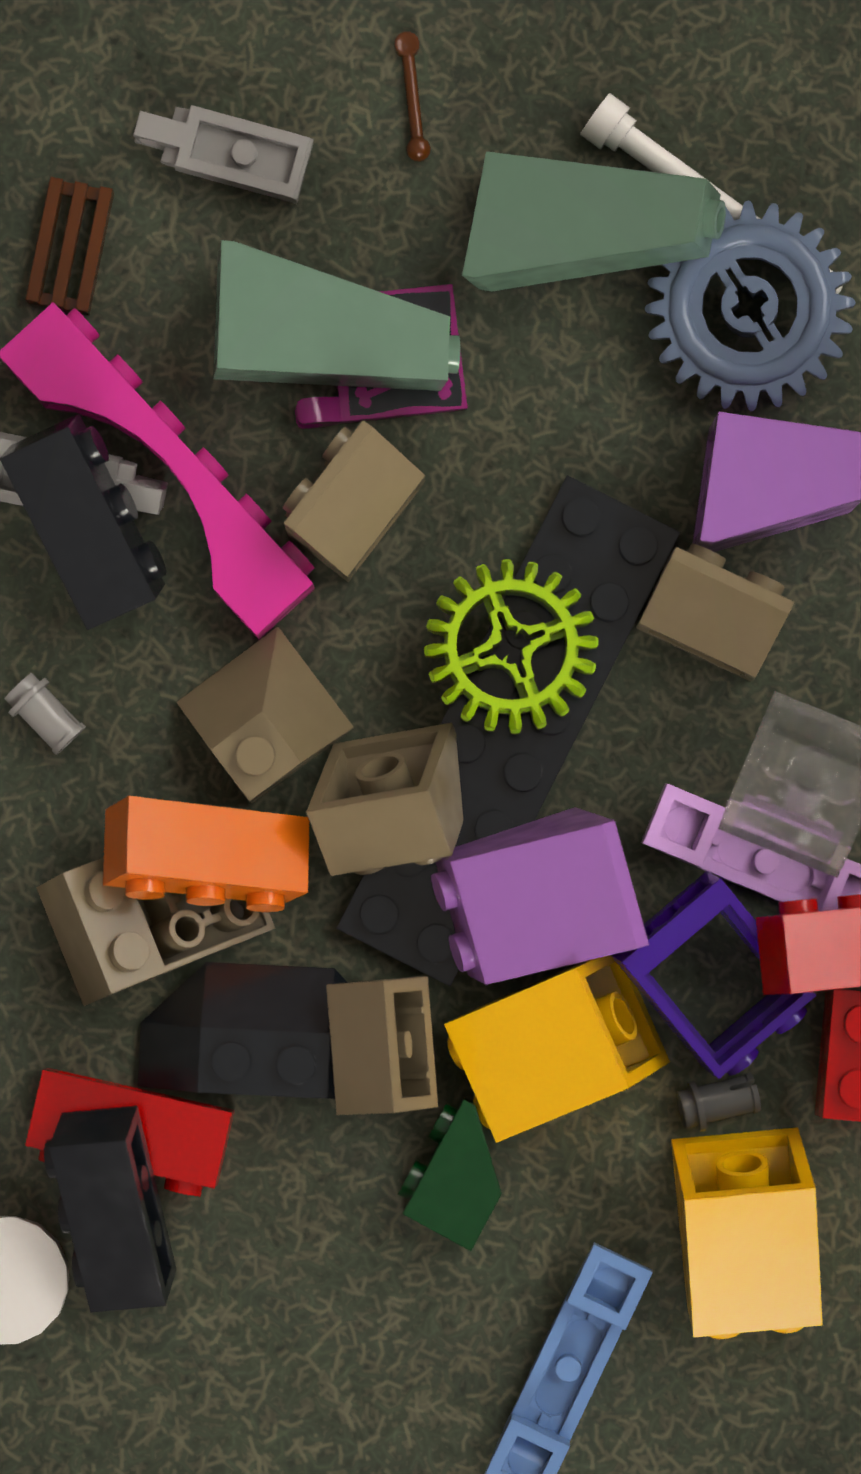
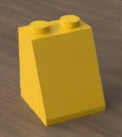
(555, 1046)
(748, 1232)

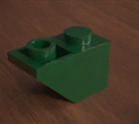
(459, 1182)

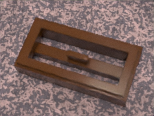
(80, 193)

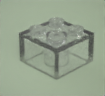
(800, 786)

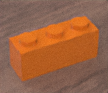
(205, 853)

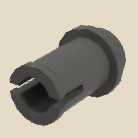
(717, 1101)

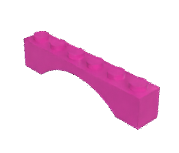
(70, 375)

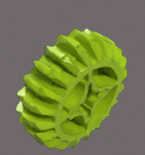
(491, 595)

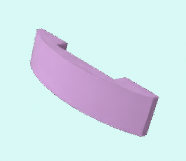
(689, 831)

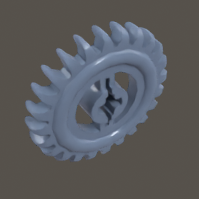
(781, 359)

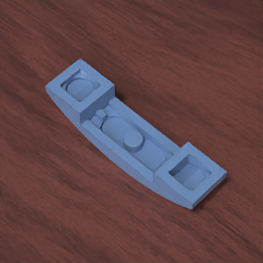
(569, 1364)

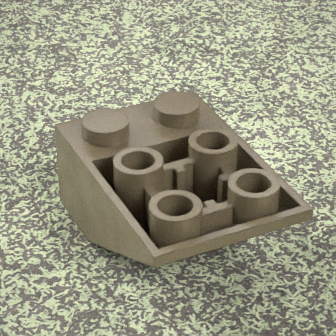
(126, 941)

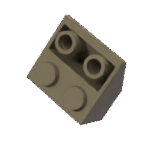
(352, 500)
(715, 611)
(382, 1046)

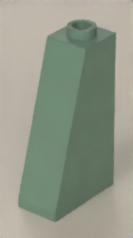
(582, 220)
(318, 329)

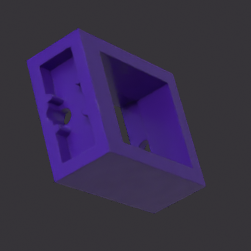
(668, 931)

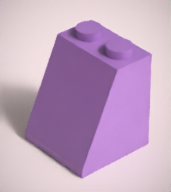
(773, 478)
(539, 897)

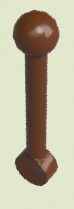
(407, 47)

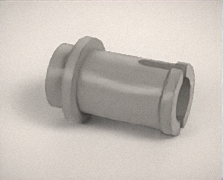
(44, 713)

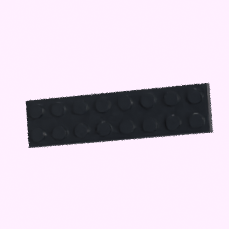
(505, 777)

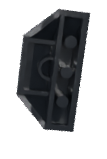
(243, 1033)

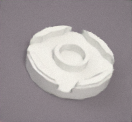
(31, 1279)

